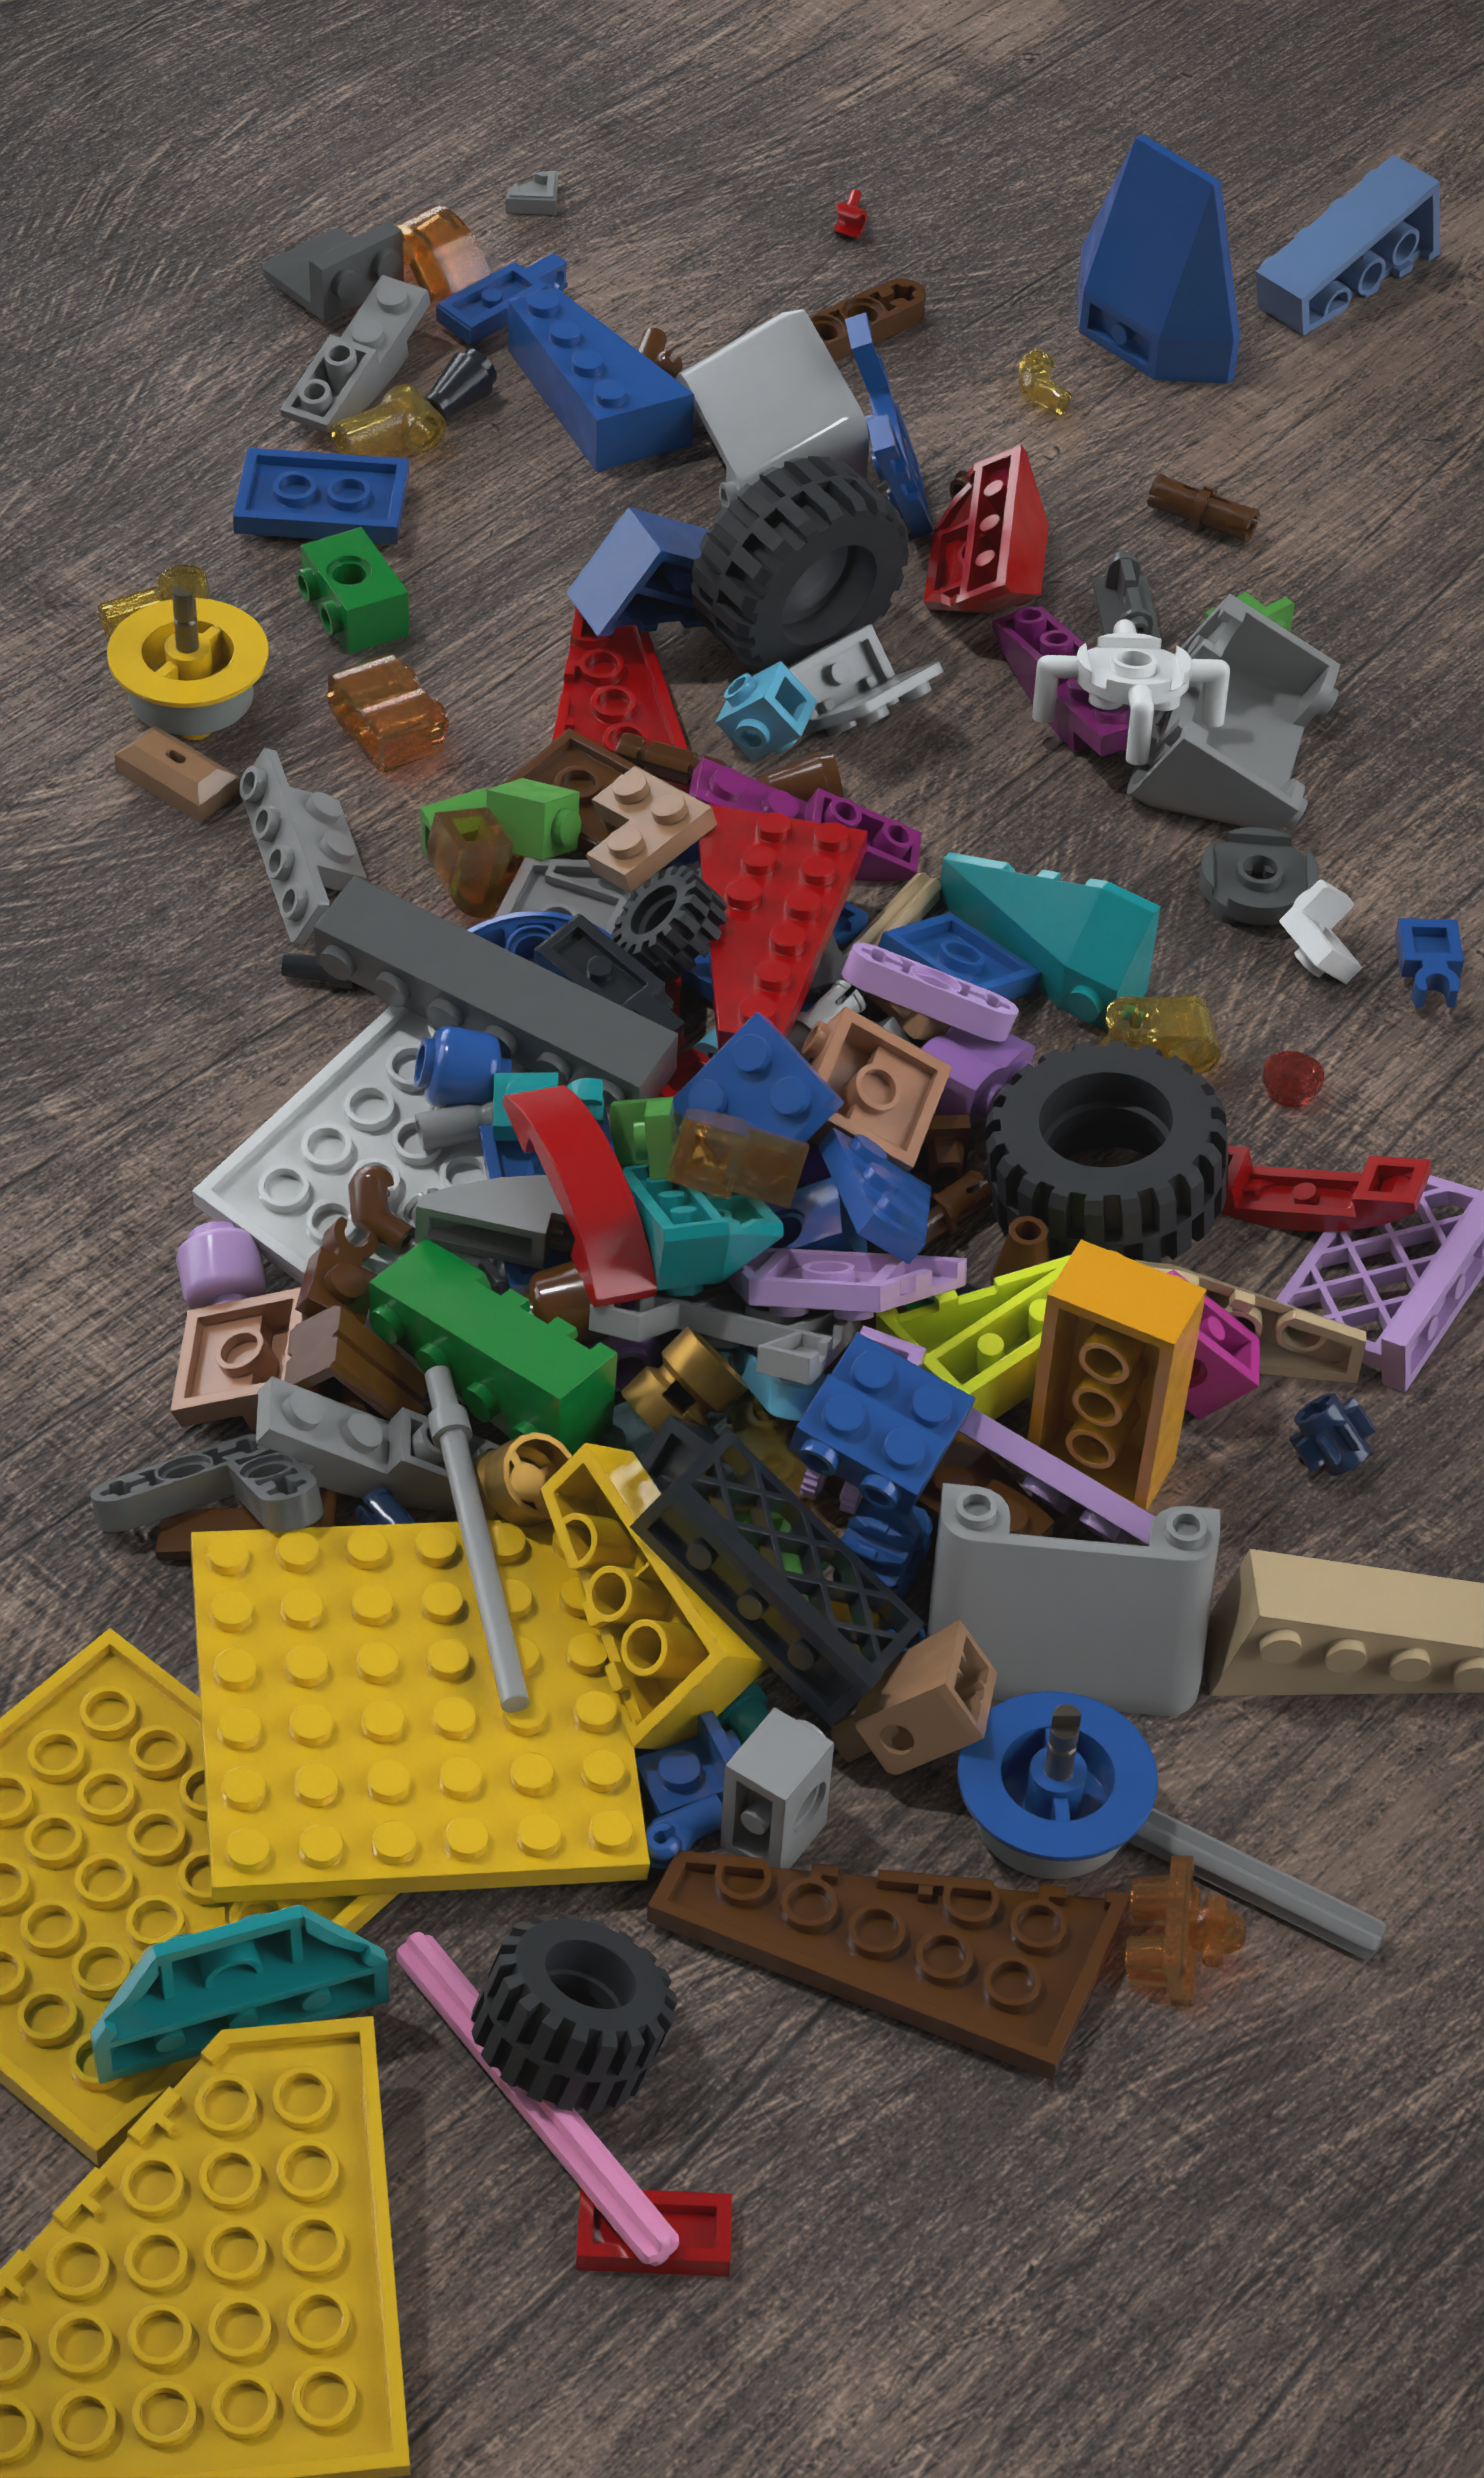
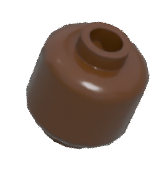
(562, 1294)

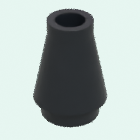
(462, 383)

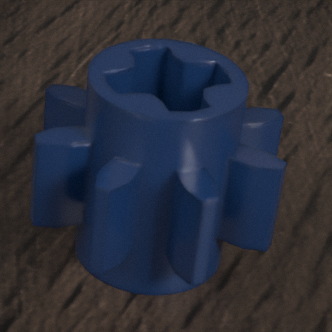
(1332, 1434)

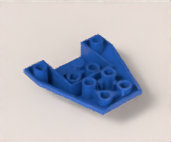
(1161, 271)

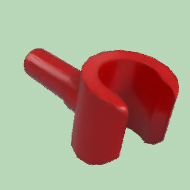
(851, 217)

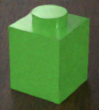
(537, 817)

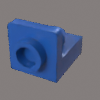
(687, 1769)

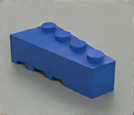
(596, 382)

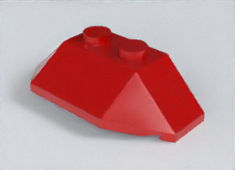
(990, 540)

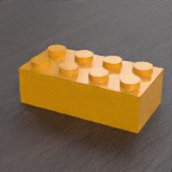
(1115, 1370)

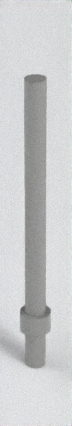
(451, 1433)

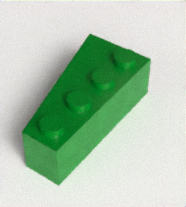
(499, 1354)

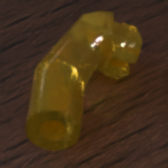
(1036, 382)

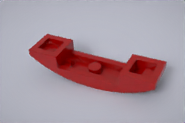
(591, 1190)
(1324, 1199)

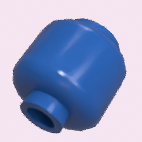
(459, 1066)

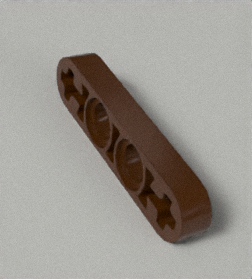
(889, 306)

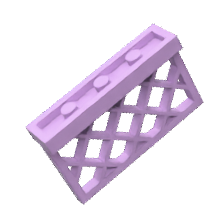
(1434, 1298)

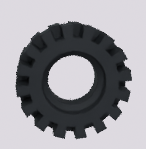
(671, 922)

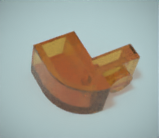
(441, 251)
(472, 859)
(728, 1155)

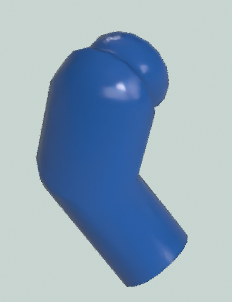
(681, 1829)

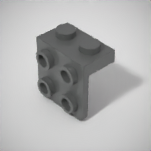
(337, 269)

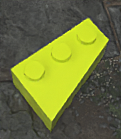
(983, 1338)

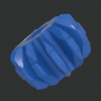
(889, 1544)

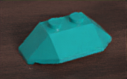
(696, 1234)
(232, 1977)

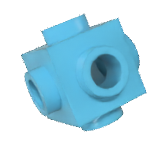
(766, 711)

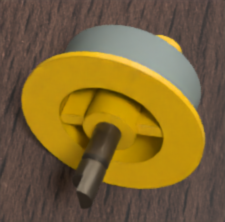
(188, 663)

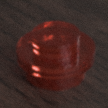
(1292, 1078)

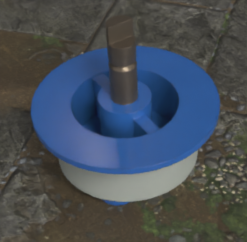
(1057, 1783)

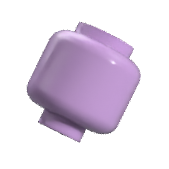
(219, 1265)

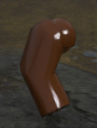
(653, 345)
(371, 1209)

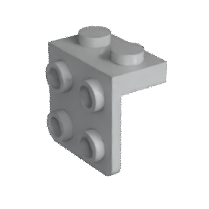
(857, 682)

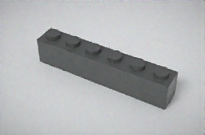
(478, 986)

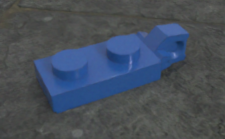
(484, 305)

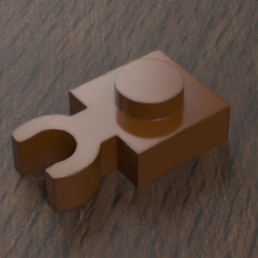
(336, 1274)

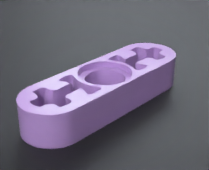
(929, 992)

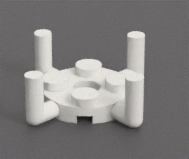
(1136, 673)

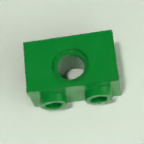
(353, 590)

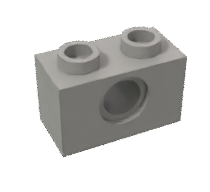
(777, 1791)

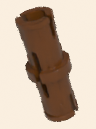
(1203, 508)

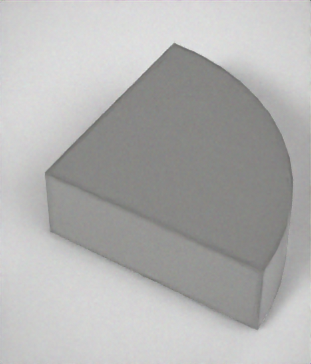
(534, 197)

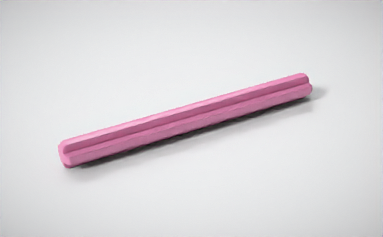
(561, 2130)

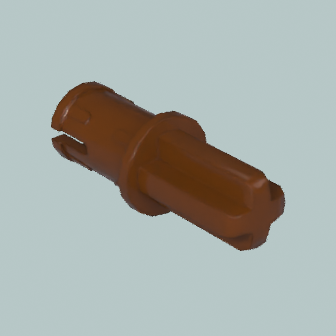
(955, 1205)

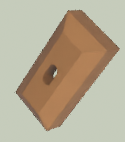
(177, 774)

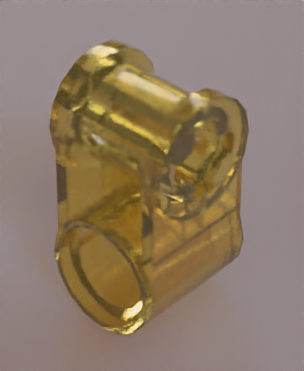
(1172, 1024)

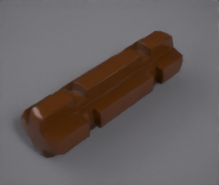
(661, 758)

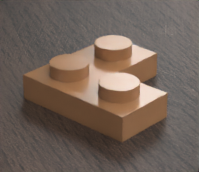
(653, 826)

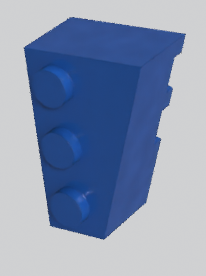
(640, 575)

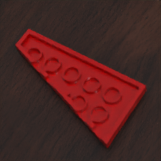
(616, 689)
(783, 901)

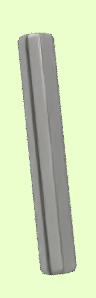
(1263, 1885)

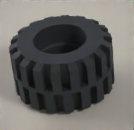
(573, 2012)

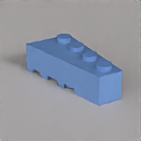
(1353, 247)

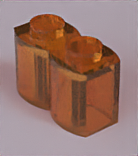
(387, 712)

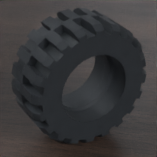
(798, 562)
(1117, 1101)

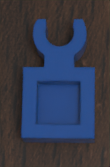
(1432, 955)

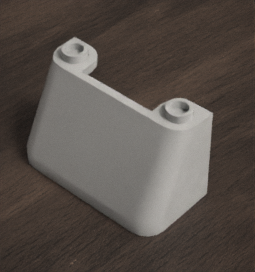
(776, 401)
(1245, 765)
(1079, 1612)

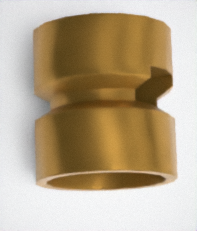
(698, 1370)
(513, 1476)

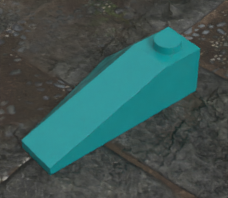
(1083, 938)

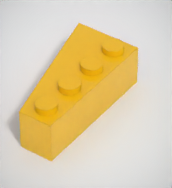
(661, 1638)

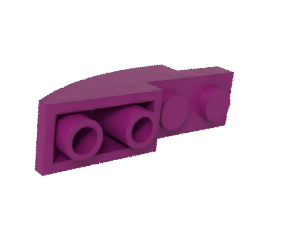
(1036, 633)
(891, 845)

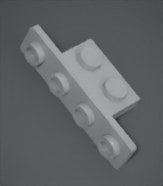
(300, 841)

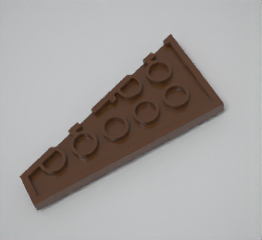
(920, 1947)

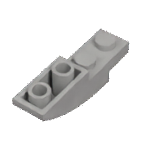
(362, 361)
(357, 1450)

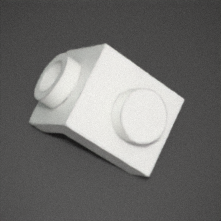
(1310, 926)

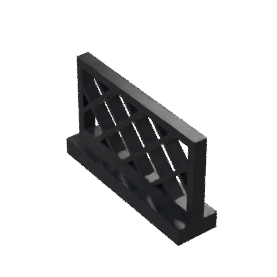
(764, 1599)

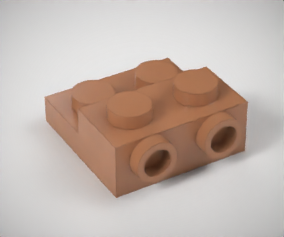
(882, 1079)
(231, 1354)

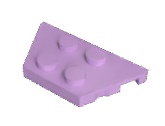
(842, 1281)
(1061, 1484)

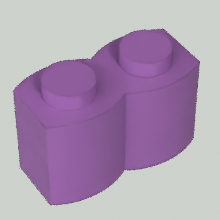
(977, 1070)

